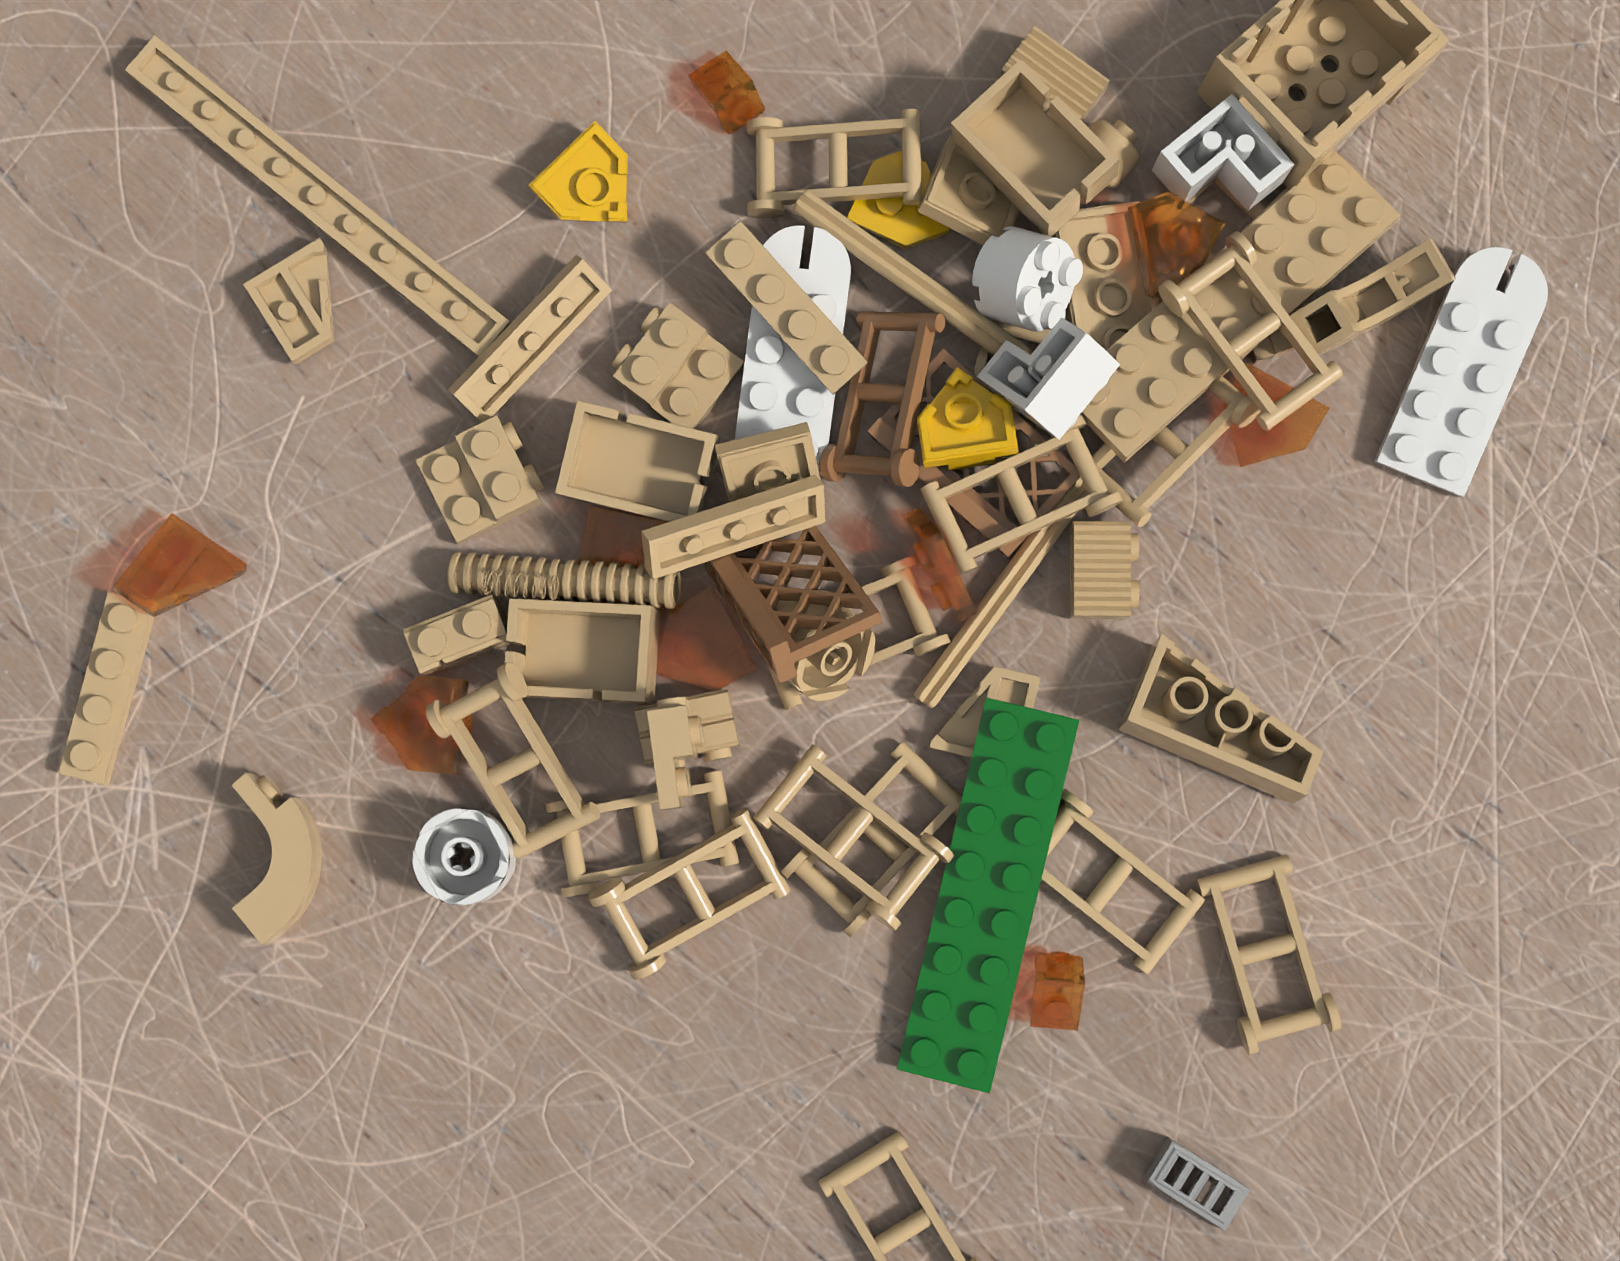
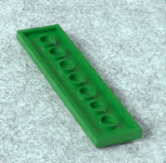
(988, 895)

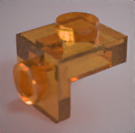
(728, 91)
(1057, 991)

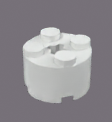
(1025, 278)
(439, 846)

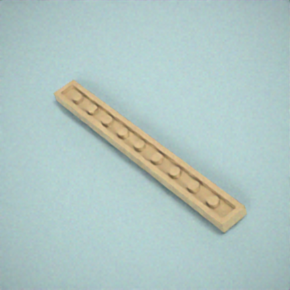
(317, 196)

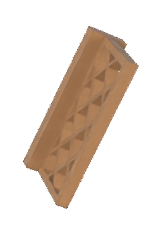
(971, 504)
(755, 603)

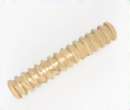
(575, 580)

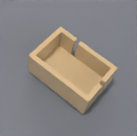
(1033, 157)
(636, 463)
(585, 650)

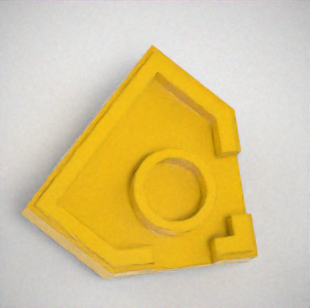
(586, 180)
(889, 216)
(966, 426)

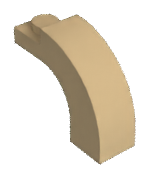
(1374, 299)
(294, 861)

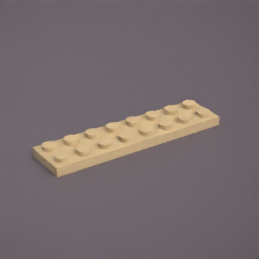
(1298, 249)

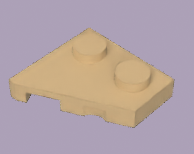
(297, 301)
(1000, 684)

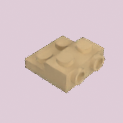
(676, 368)
(481, 479)
(673, 738)

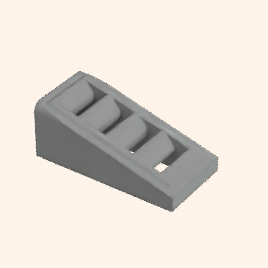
(1163, 1164)

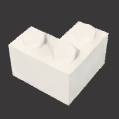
(1224, 146)
(1054, 380)

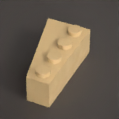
(1216, 726)

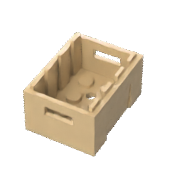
(1375, 62)

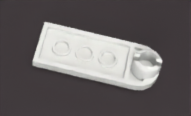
(1465, 370)
(775, 381)

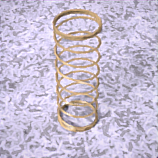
(555, 591)

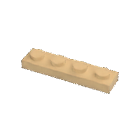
(786, 307)
(530, 339)
(733, 526)
(107, 691)

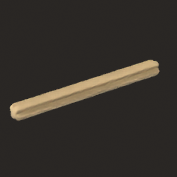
(904, 274)
(994, 604)

